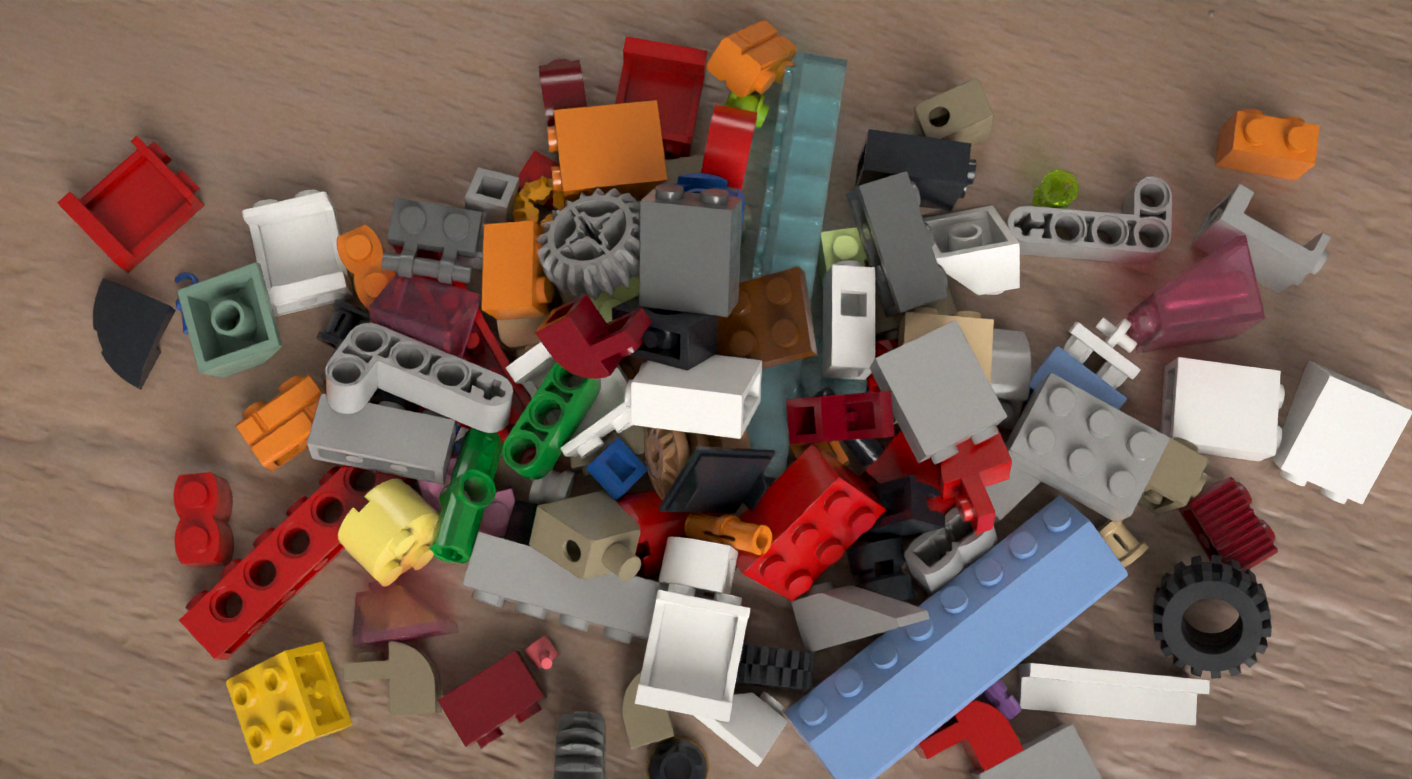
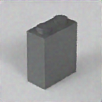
(690, 250)

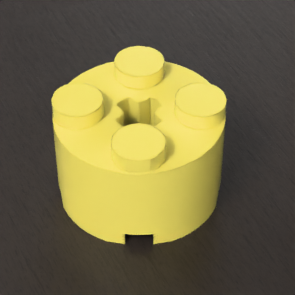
(390, 531)

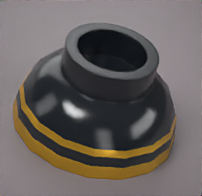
(677, 759)

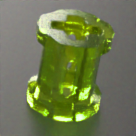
(1055, 182)

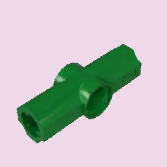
(459, 515)

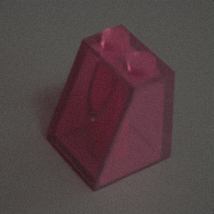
(1201, 305)

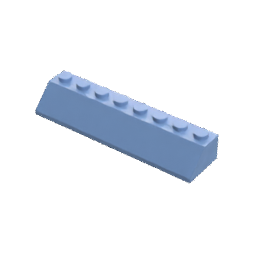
(975, 635)

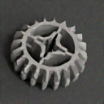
(592, 244)

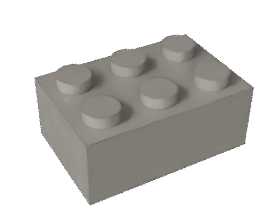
(1085, 448)

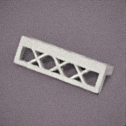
(1109, 693)

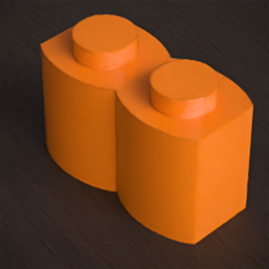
(362, 256)

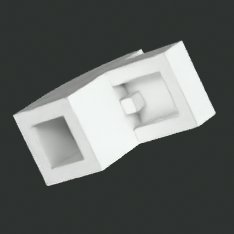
(698, 565)

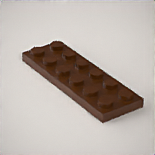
(765, 325)

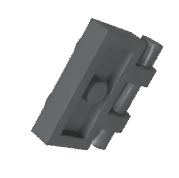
(434, 229)

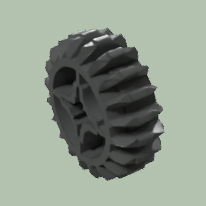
(580, 746)

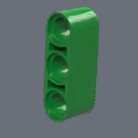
(548, 439)

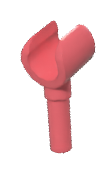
(542, 653)

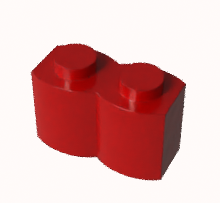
(204, 509)

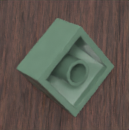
(230, 321)

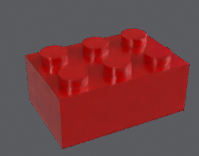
(813, 520)

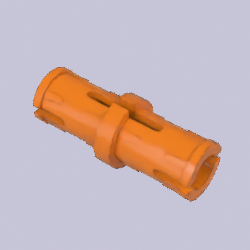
(729, 531)

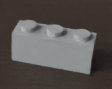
(384, 440)

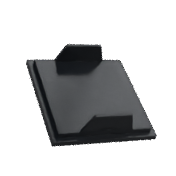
(719, 481)

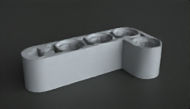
(1083, 227)
(416, 372)

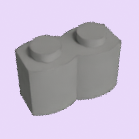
(946, 552)

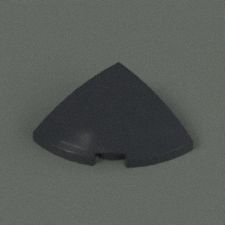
(129, 330)

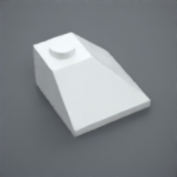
(977, 249)
(752, 725)

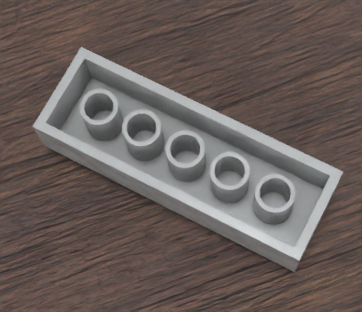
(538, 585)

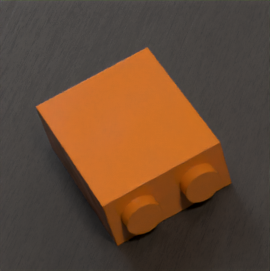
(608, 149)

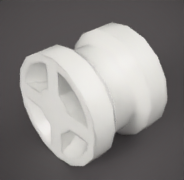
(552, 487)

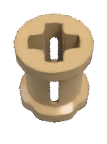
(1132, 546)

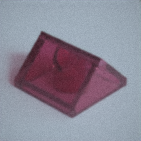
(427, 312)

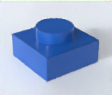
(616, 468)

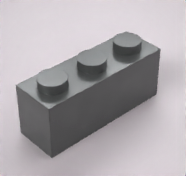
(897, 243)

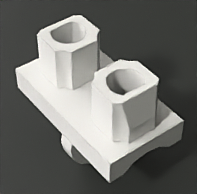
(1116, 367)

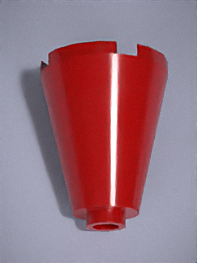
(654, 528)

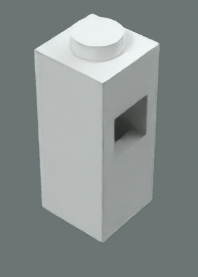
(848, 321)

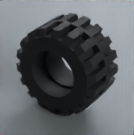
(1211, 650)

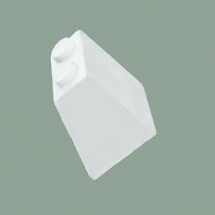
(1338, 434)

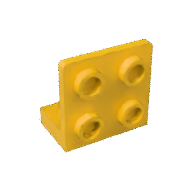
(288, 701)

